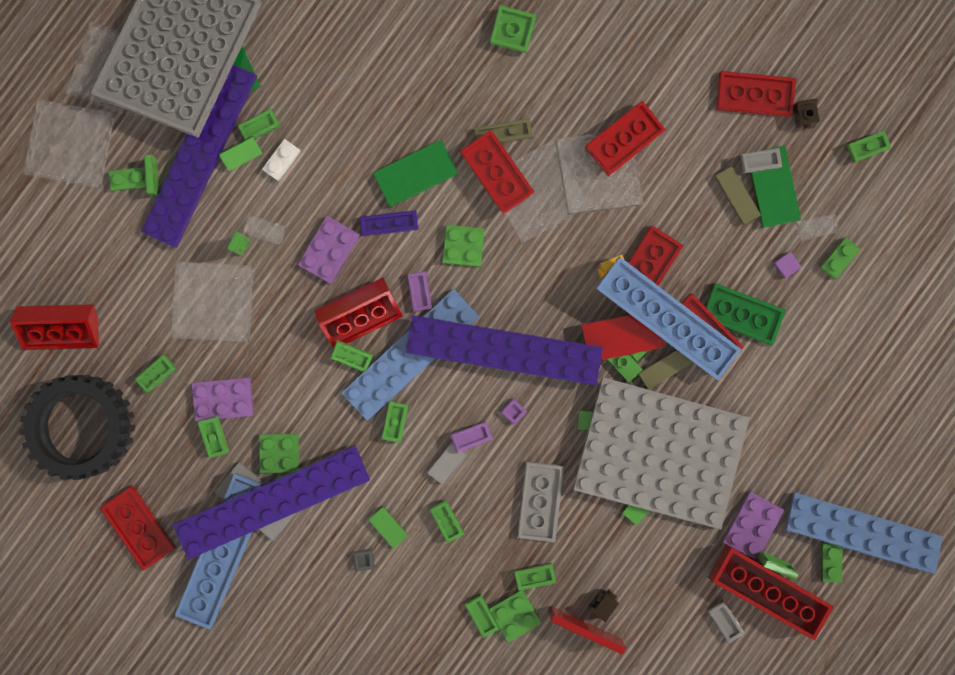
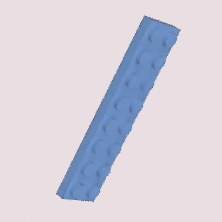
(668, 318)
(396, 367)
(863, 533)
(215, 570)

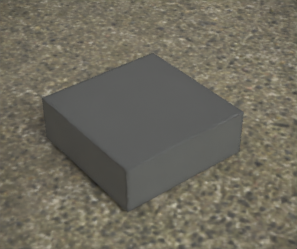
(364, 560)

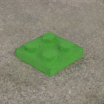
(513, 29)
(463, 245)
(279, 453)
(515, 615)

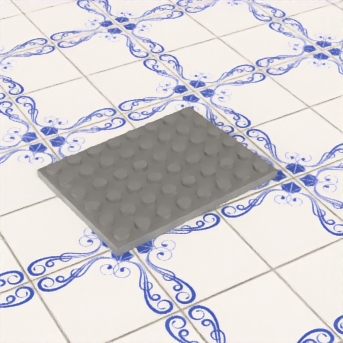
(175, 59)
(661, 453)

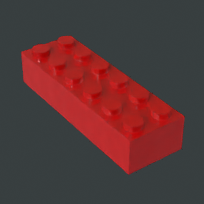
(770, 592)

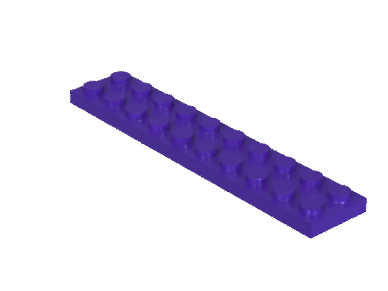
(197, 161)
(504, 350)
(270, 502)

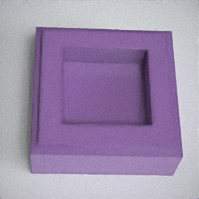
(787, 265)
(513, 411)

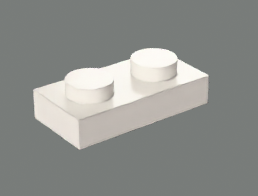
(281, 160)

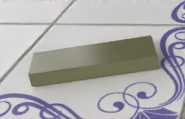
(507, 131)
(737, 195)
(664, 369)

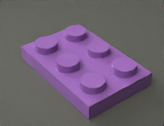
(329, 250)
(223, 399)
(753, 525)

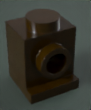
(801, 118)
(604, 604)

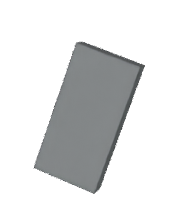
(761, 160)
(446, 464)
(725, 621)

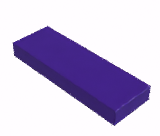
(389, 223)

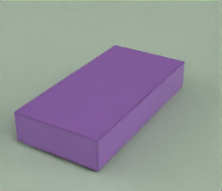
(419, 291)
(471, 437)

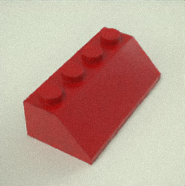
(358, 313)
(56, 327)

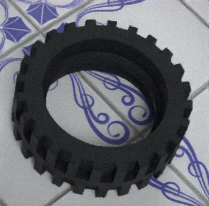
(37, 431)

